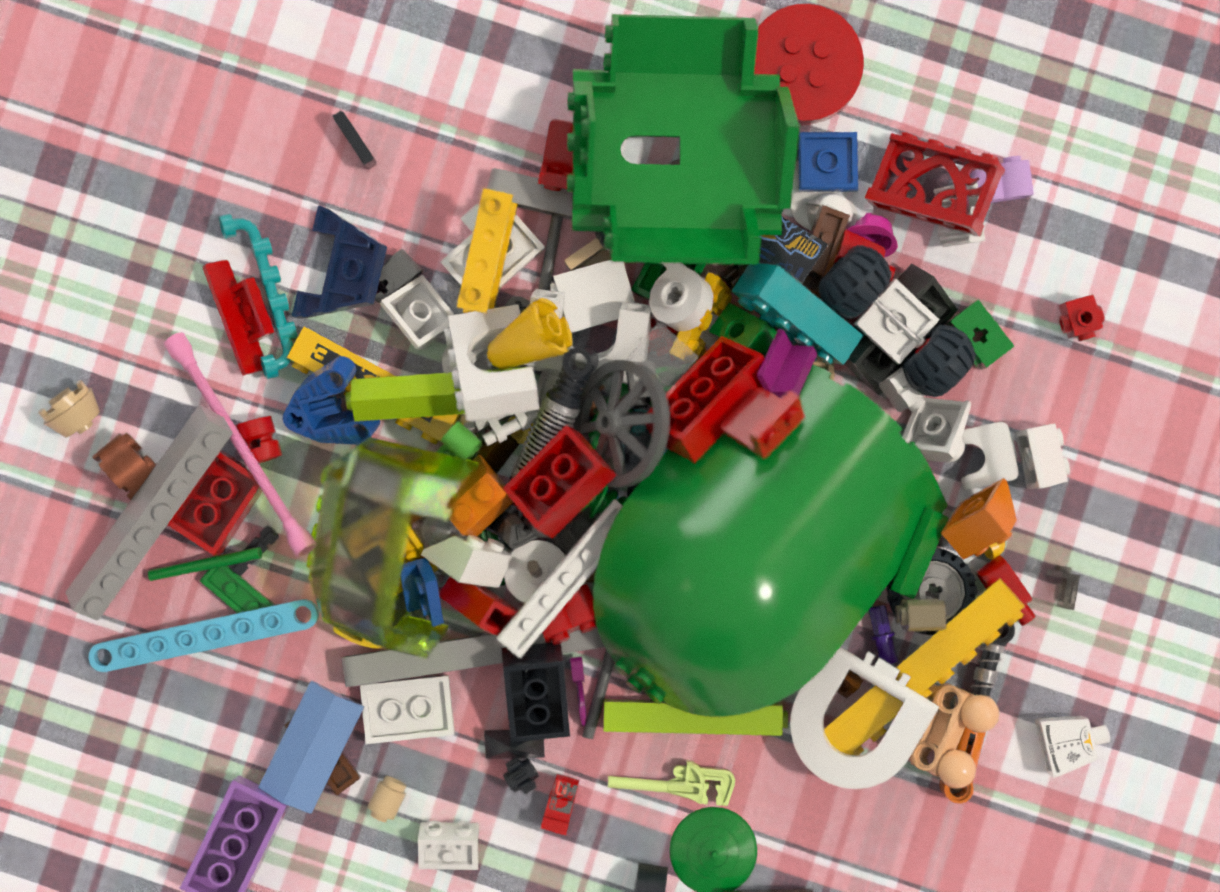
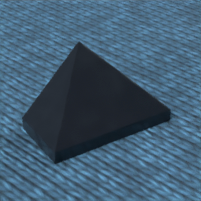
(500, 747)

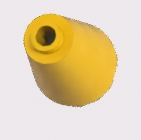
(531, 337)

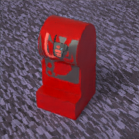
(560, 805)

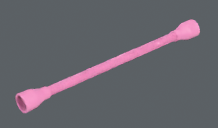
(298, 537)

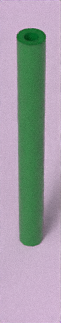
(205, 564)

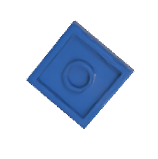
(827, 162)

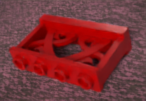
(957, 215)

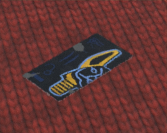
(793, 250)

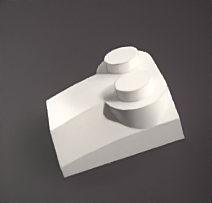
(938, 429)

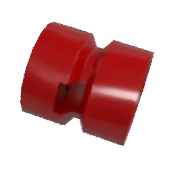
(263, 430)

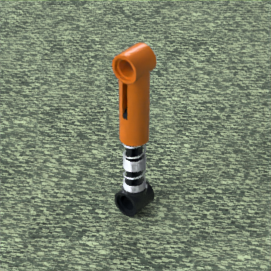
(985, 679)

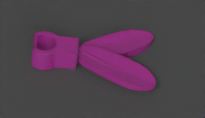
(578, 677)

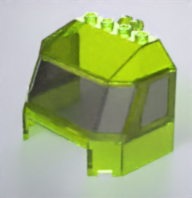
(365, 537)

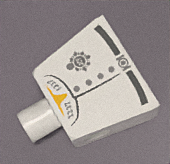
(1069, 742)

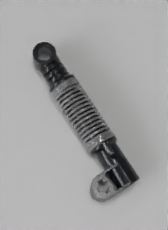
(557, 405)

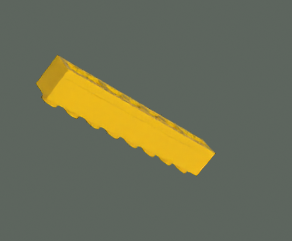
(927, 665)

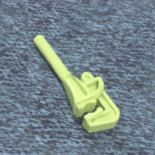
(688, 783)

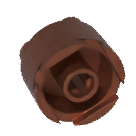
(124, 463)

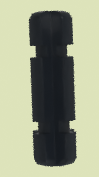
(268, 535)

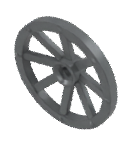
(615, 421)

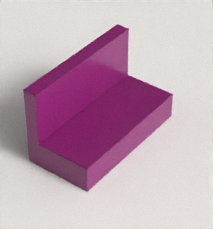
(786, 366)

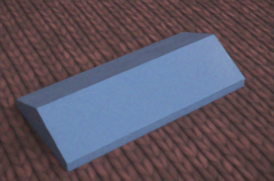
(311, 747)

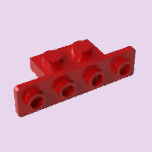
(241, 314)

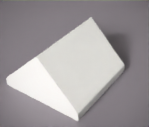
(418, 312)

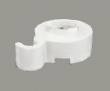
(680, 297)

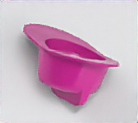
(876, 230)

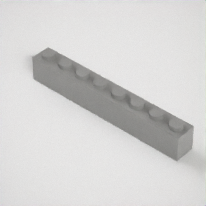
(148, 513)

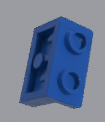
(421, 590)

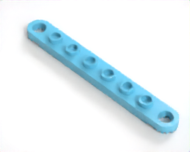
(203, 635)

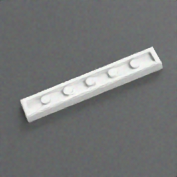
(558, 586)

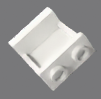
(593, 294)

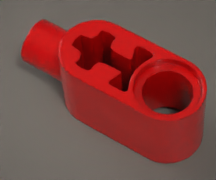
(999, 568)

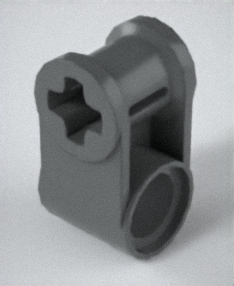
(397, 273)

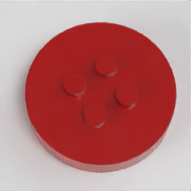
(814, 57)

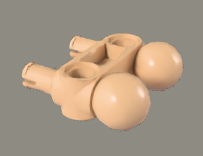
(945, 730)

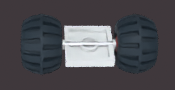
(897, 321)

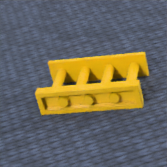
(487, 252)

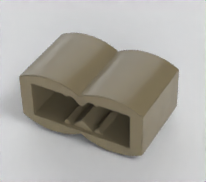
(921, 614)

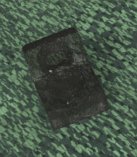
(1066, 591)

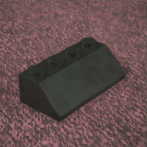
(931, 295)

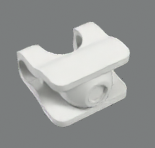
(998, 452)

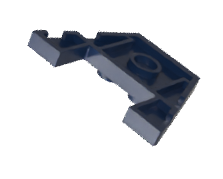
(351, 271)

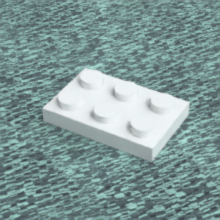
(522, 250)
(407, 709)

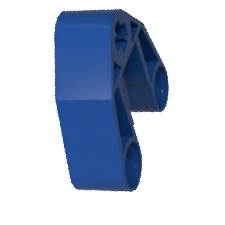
(322, 417)

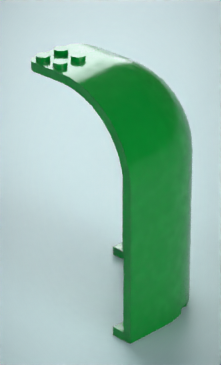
(753, 570)

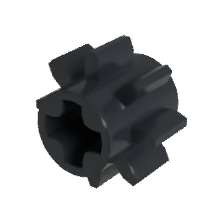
(521, 775)

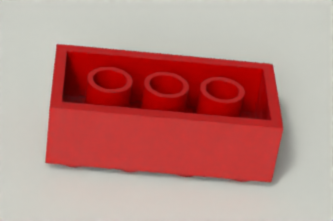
(709, 396)

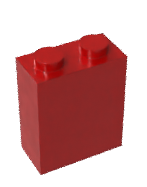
(478, 605)

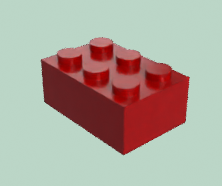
(559, 481)
(217, 504)

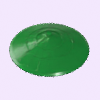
(713, 850)

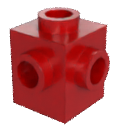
(1079, 308)

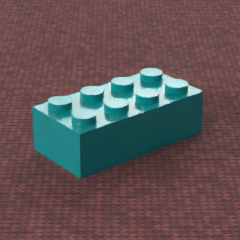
(796, 310)

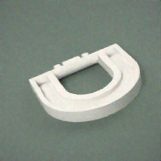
(897, 744)

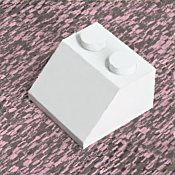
(1042, 456)
(471, 560)

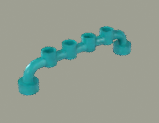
(269, 277)

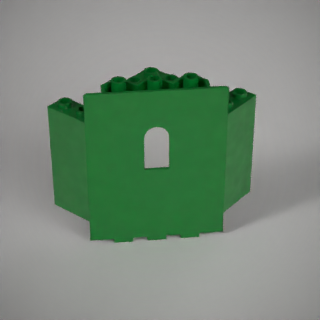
(734, 131)

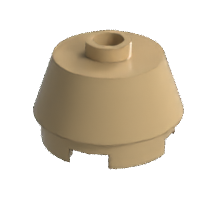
(71, 411)

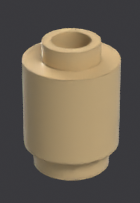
(387, 799)

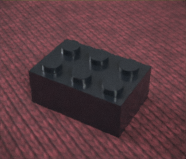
(536, 693)

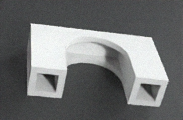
(632, 325)
(484, 392)

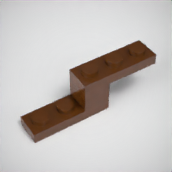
(828, 227)

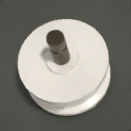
(531, 567)

